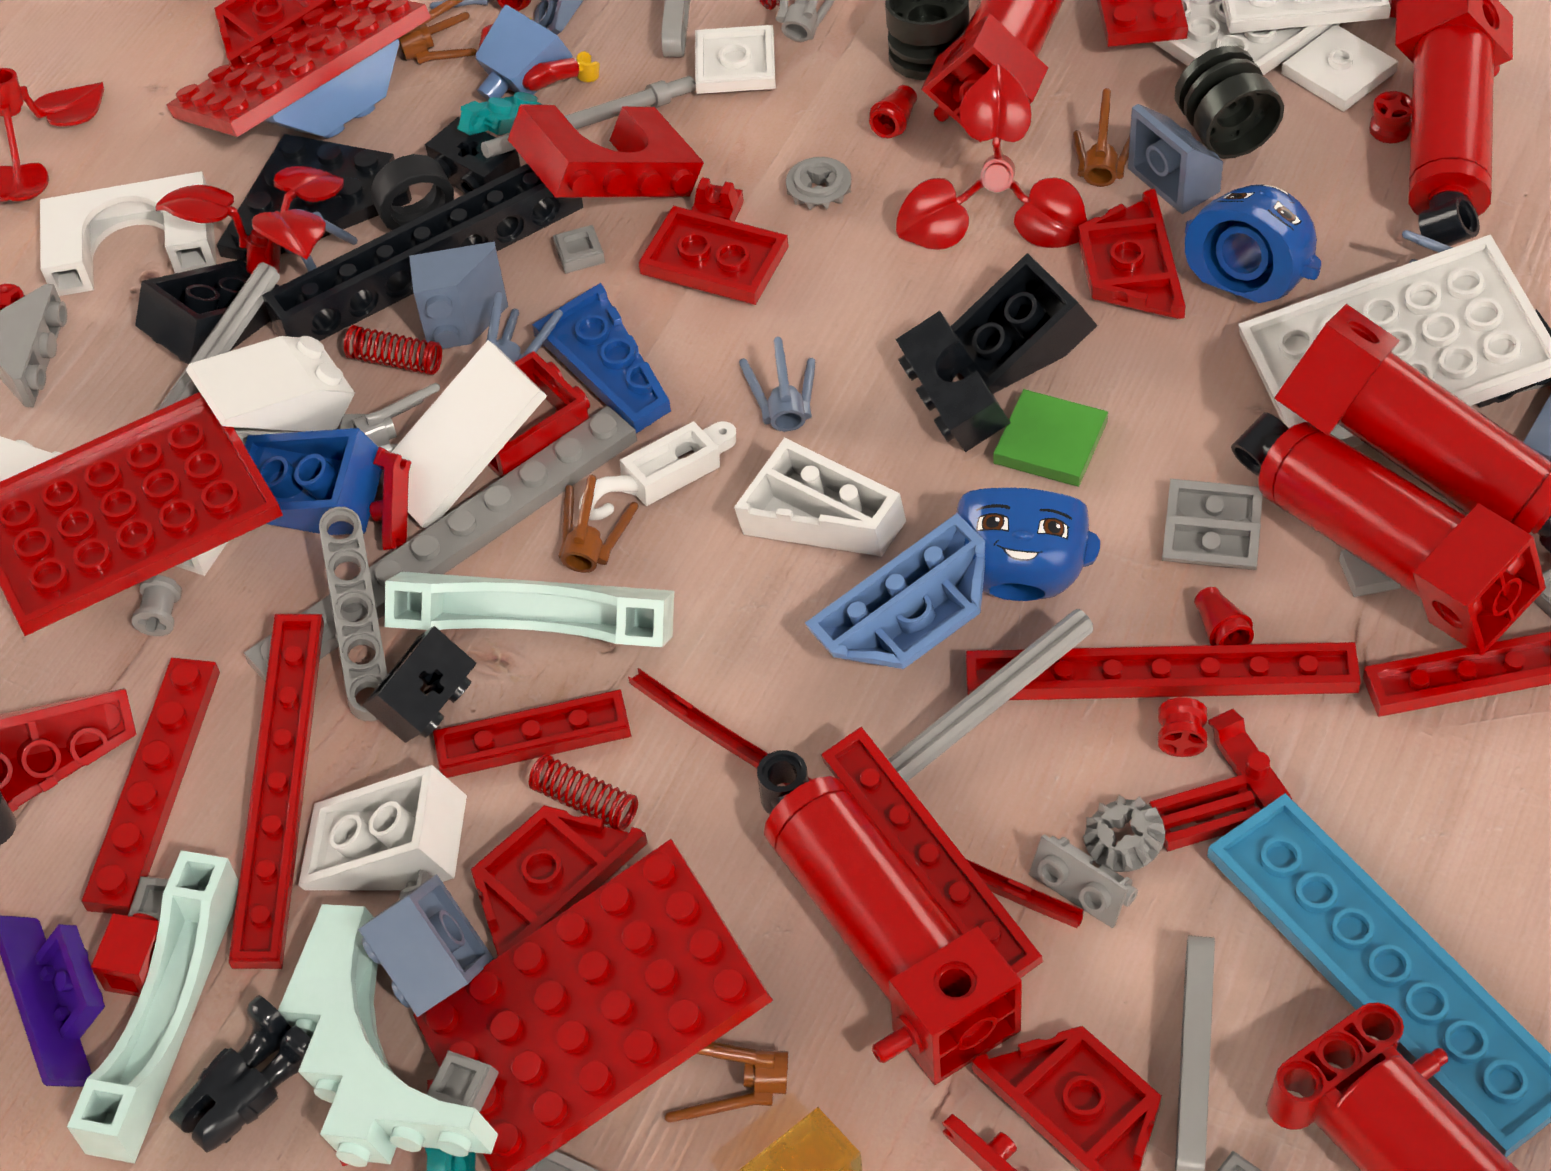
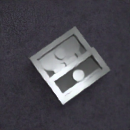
(1213, 524)

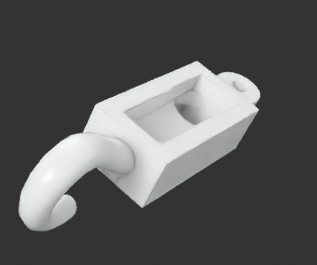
(658, 470)

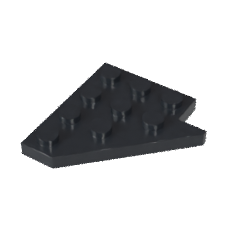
(344, 210)

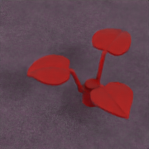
(60, 108)
(995, 110)
(287, 228)

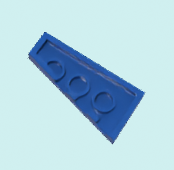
(606, 358)

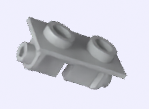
(1075, 878)

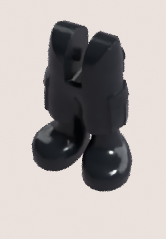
(231, 1087)

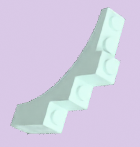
(345, 1061)

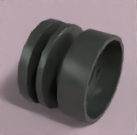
(922, 32)
(1229, 101)

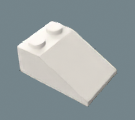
(274, 386)
(385, 834)

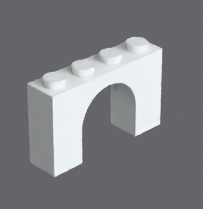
(80, 221)

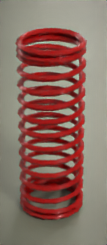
(359, 344)
(615, 823)

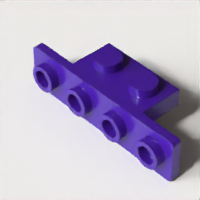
(53, 995)

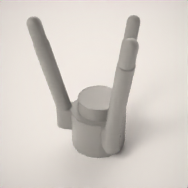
(801, 18)
(379, 425)

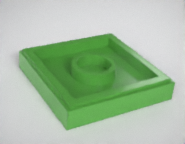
(1050, 437)

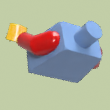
(526, 57)

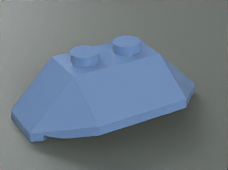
(341, 98)
(908, 601)

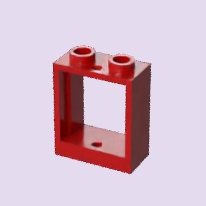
(568, 400)

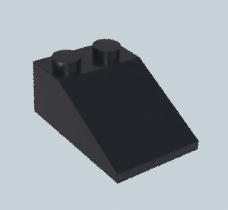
(187, 305)
(1021, 326)

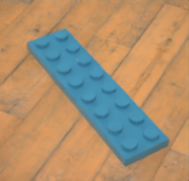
(1383, 956)

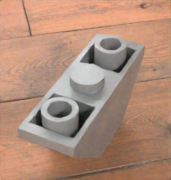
(29, 341)

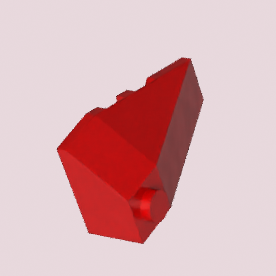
(58, 739)

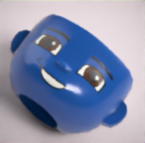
(1253, 243)
(1031, 540)

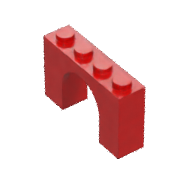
(648, 162)

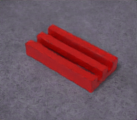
(1202, 805)

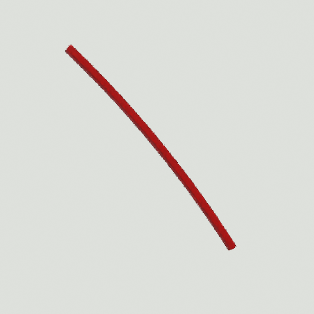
(753, 755)

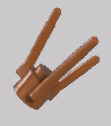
(419, 40)
(1101, 162)
(583, 547)
(762, 1070)

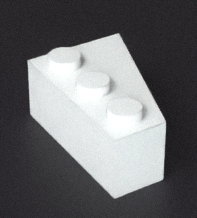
(819, 504)

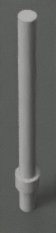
(654, 95)

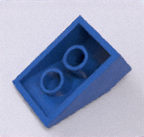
(316, 473)

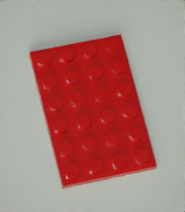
(294, 63)
(125, 511)
(597, 1006)

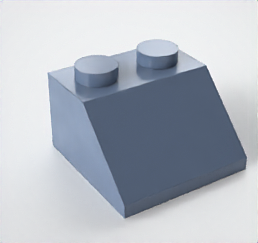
(1172, 160)
(456, 292)
(425, 946)

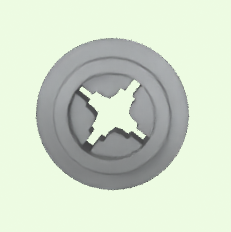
(818, 171)
(1132, 851)

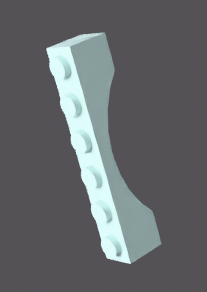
(584, 610)
(127, 1086)

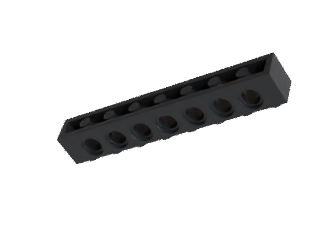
(381, 270)

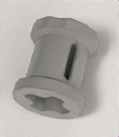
(156, 606)

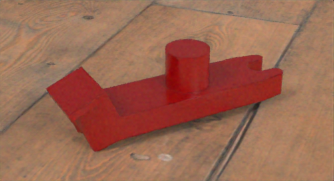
(394, 506)
(1246, 758)
(986, 1156)

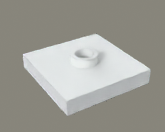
(734, 59)
(1339, 67)

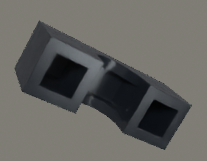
(965, 406)

